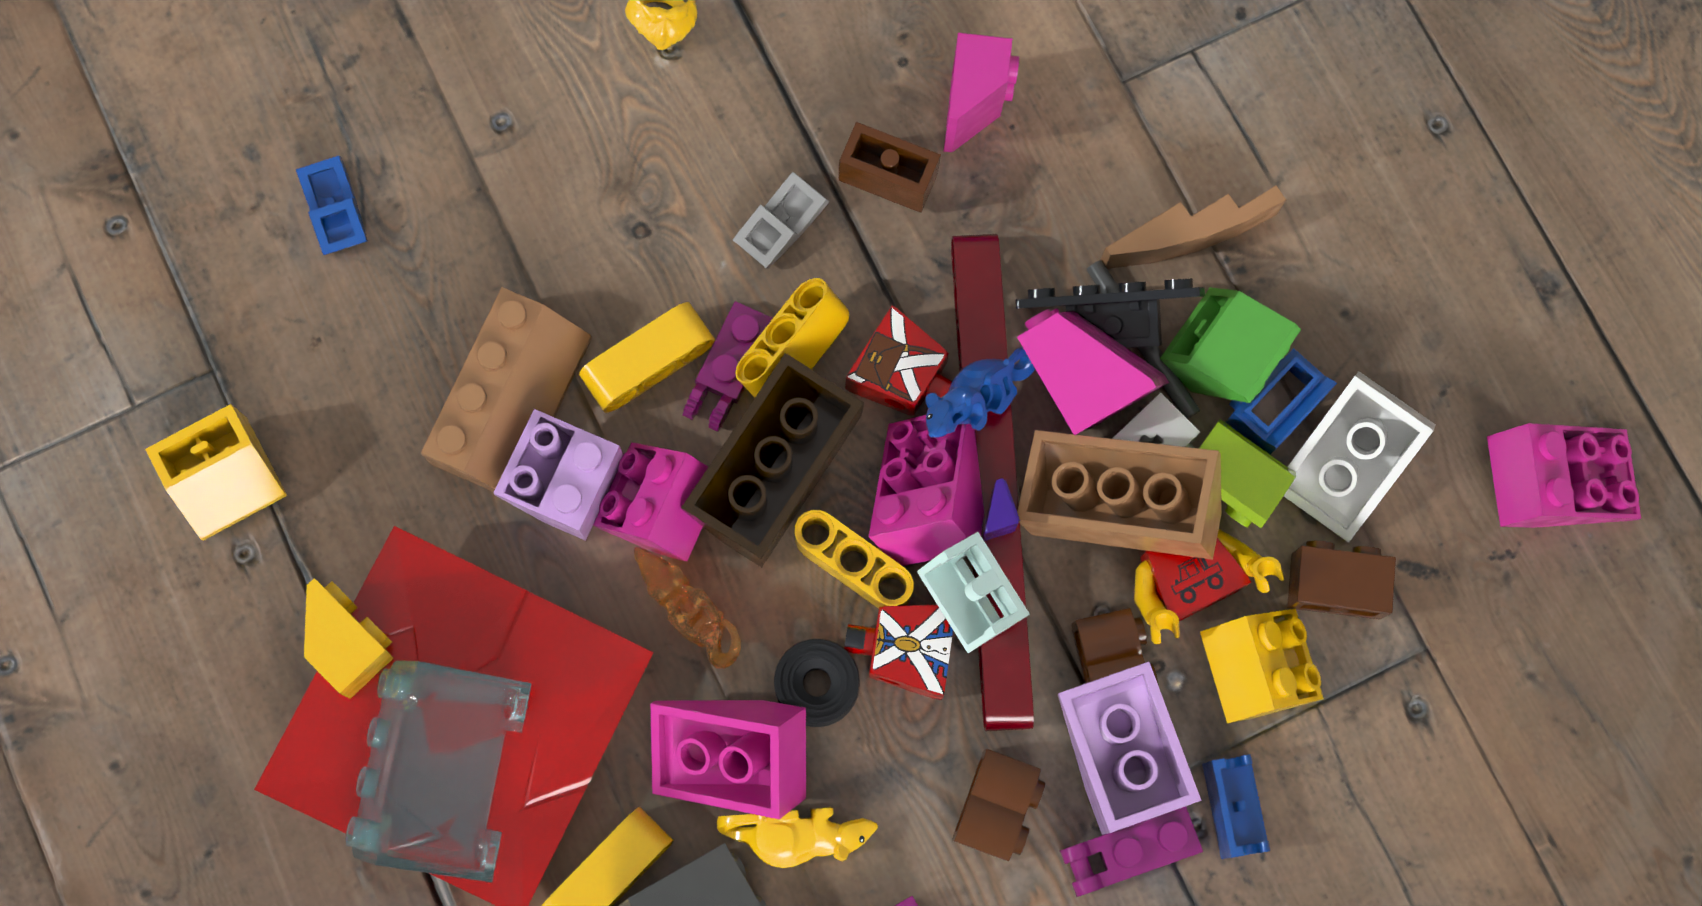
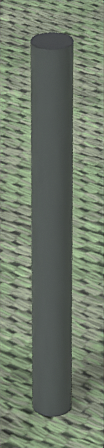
(1152, 354)

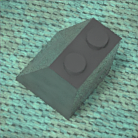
(707, 881)

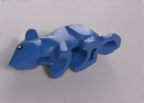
(975, 391)

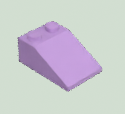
(1127, 749)

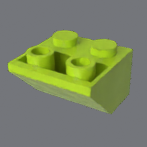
(1250, 476)

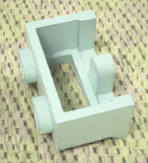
(964, 597)

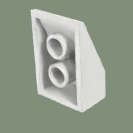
(1356, 456)

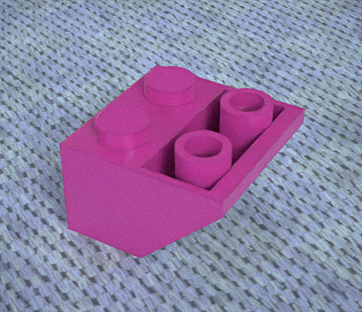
(648, 500)

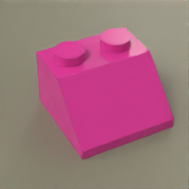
(980, 84)

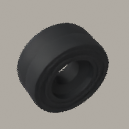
(824, 656)

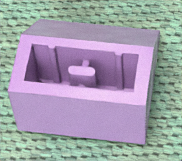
(559, 474)

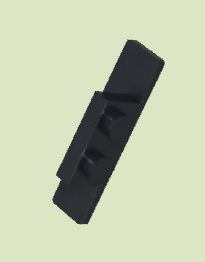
(1126, 316)

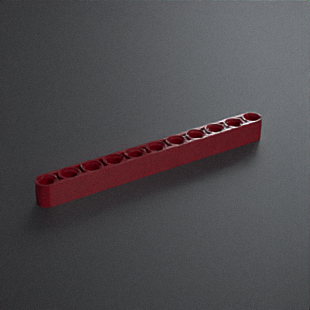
(982, 335)

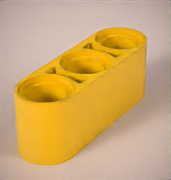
(800, 329)
(647, 357)
(844, 540)
(614, 864)

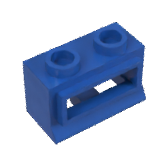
(1272, 436)

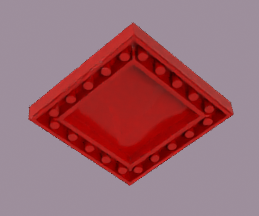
(476, 622)

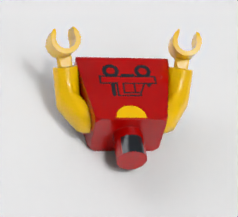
(1179, 586)

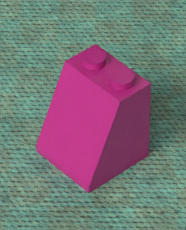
(1086, 368)

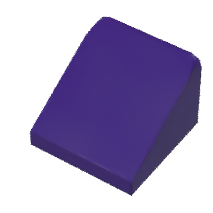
(1001, 514)

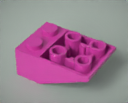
(1563, 476)
(926, 492)

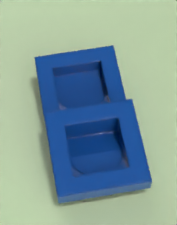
(332, 205)

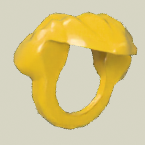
(661, 25)

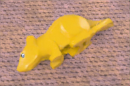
(795, 839)

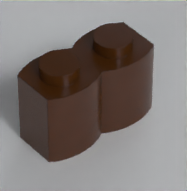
(1109, 643)
(998, 805)

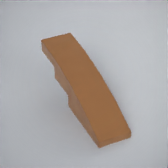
(1179, 233)

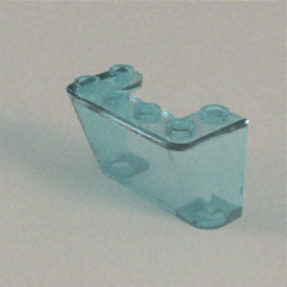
(435, 770)

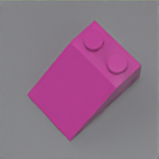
(730, 754)

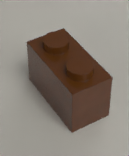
(888, 167)
(1341, 581)

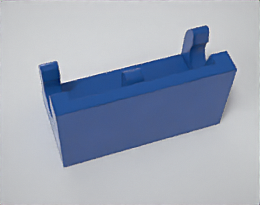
(1235, 806)

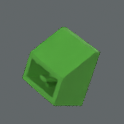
(1229, 346)

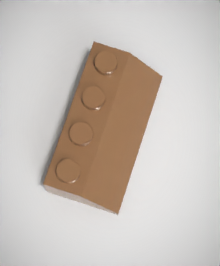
(515, 366)
(1122, 494)

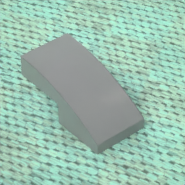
(781, 221)

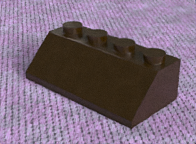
(773, 459)

